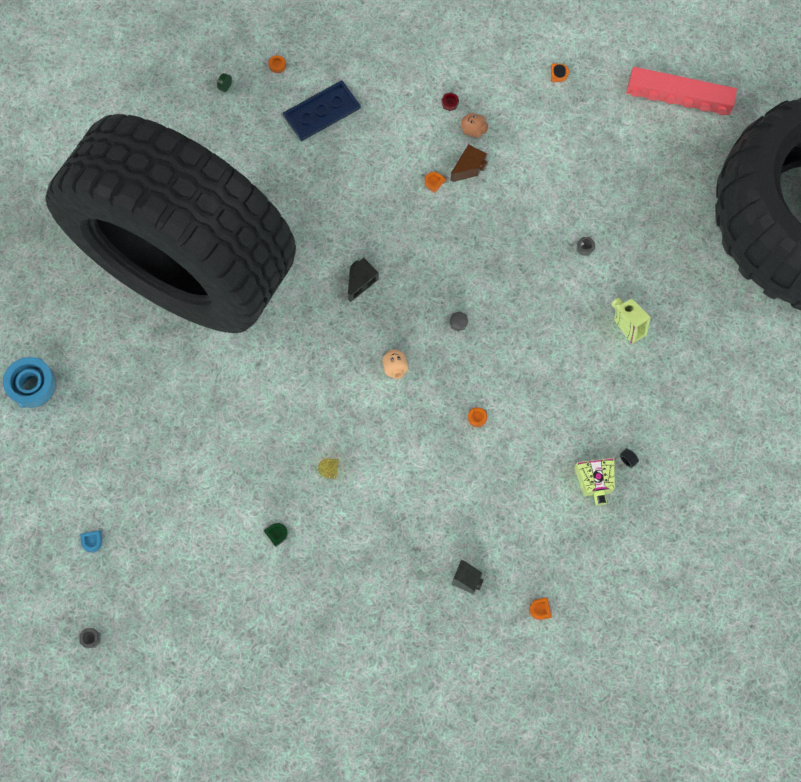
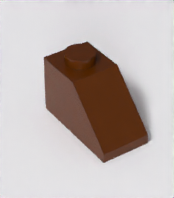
(469, 164)

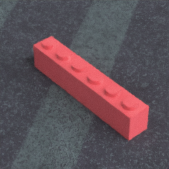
(681, 91)

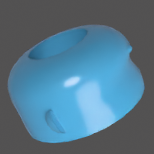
(20, 372)

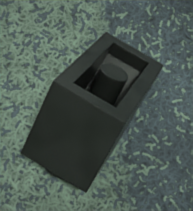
(361, 277)
(467, 577)

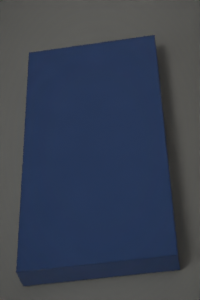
(321, 110)

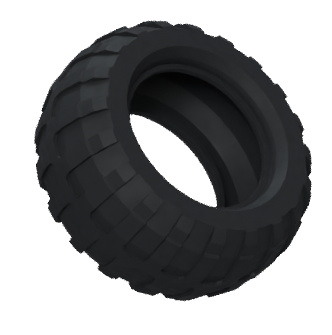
(751, 206)

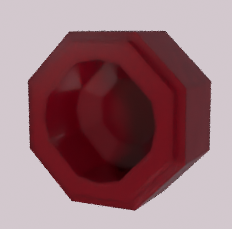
(450, 101)

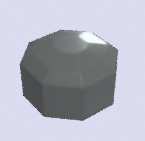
(585, 246)
(458, 321)
(89, 638)

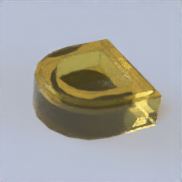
(328, 468)

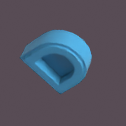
(91, 541)

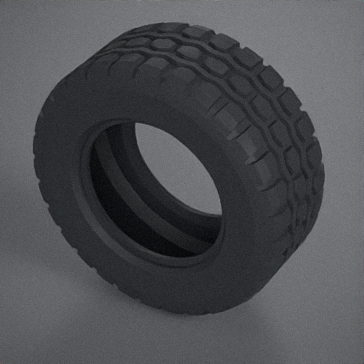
(172, 222)

